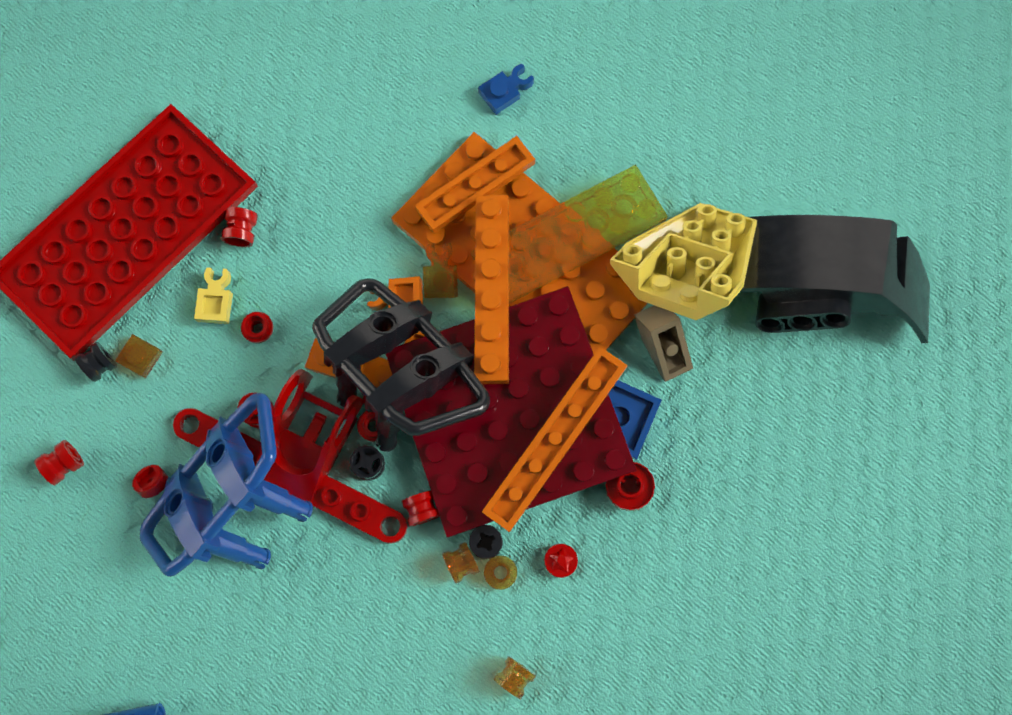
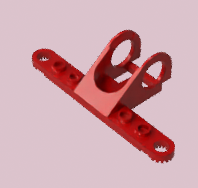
(305, 466)

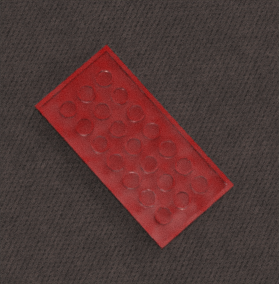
(122, 231)

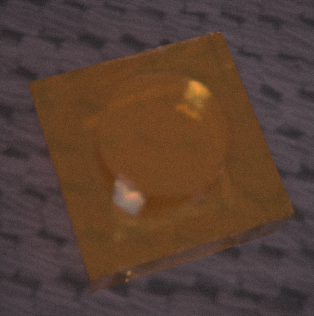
(139, 356)

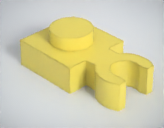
(214, 303)

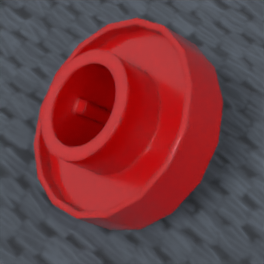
(631, 490)

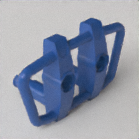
(242, 482)

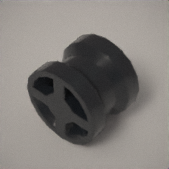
(95, 361)
(364, 457)
(490, 542)

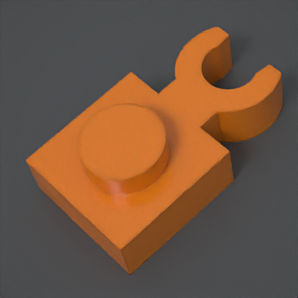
(406, 288)

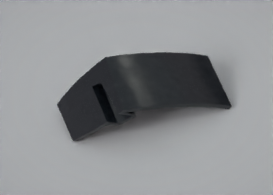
(833, 266)

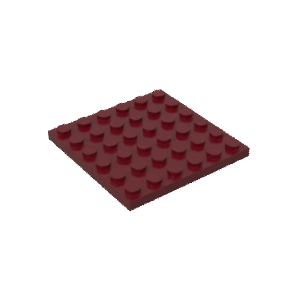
(476, 455)

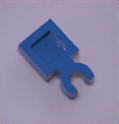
(503, 90)

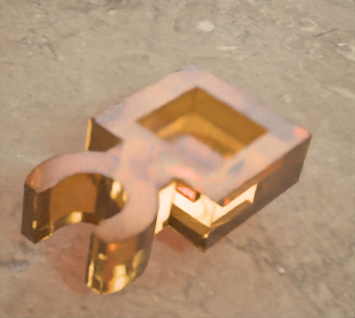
(439, 277)

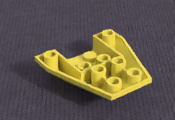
(689, 261)

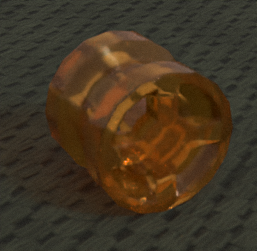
(460, 562)
(514, 677)

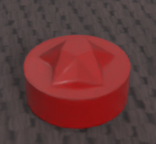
(150, 481)
(561, 560)

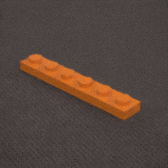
(492, 290)
(554, 439)

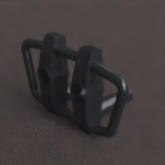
(411, 383)

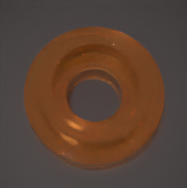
(497, 583)

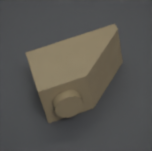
(665, 341)

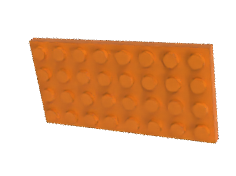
(597, 289)

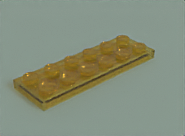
(580, 230)

